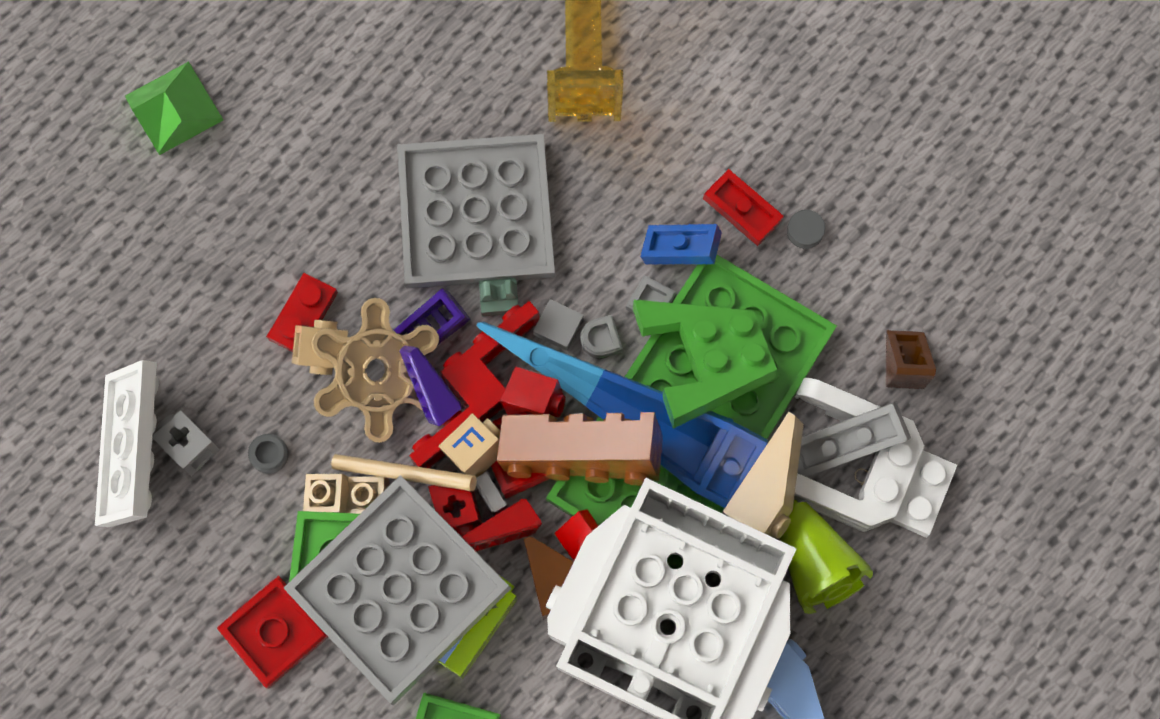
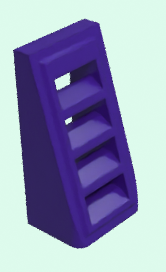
(431, 307)
(433, 394)

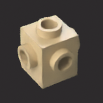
(303, 352)

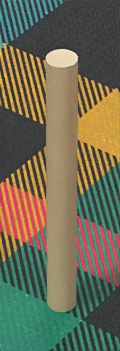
(408, 472)

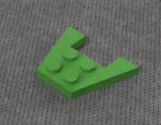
(723, 350)

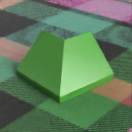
(173, 108)

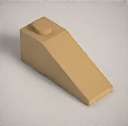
(769, 488)

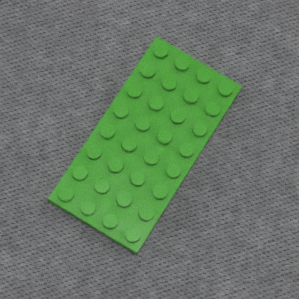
(794, 340)

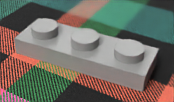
(852, 439)

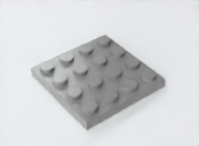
(475, 211)
(397, 589)

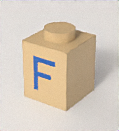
(472, 445)

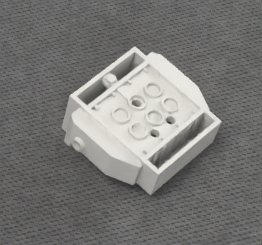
(723, 634)

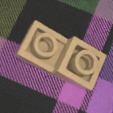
(341, 493)

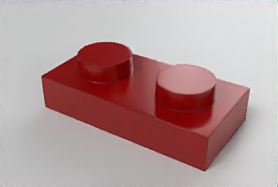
(743, 207)
(306, 303)

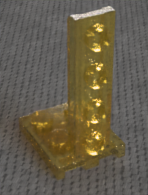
(584, 85)

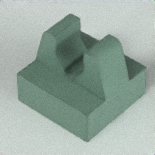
(497, 296)

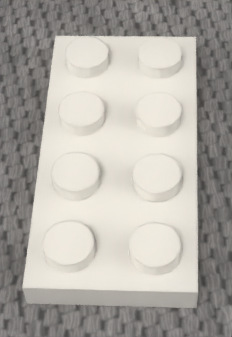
(126, 444)

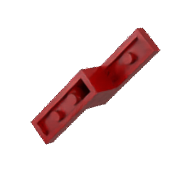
(474, 382)

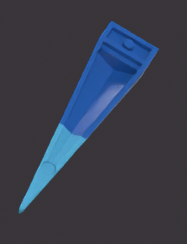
(704, 453)

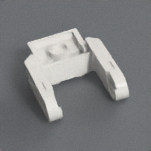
(901, 484)

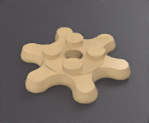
(351, 358)

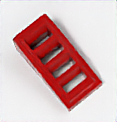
(509, 525)

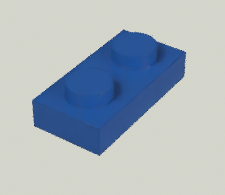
(681, 244)

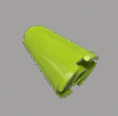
(824, 564)

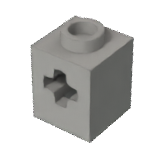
(197, 450)

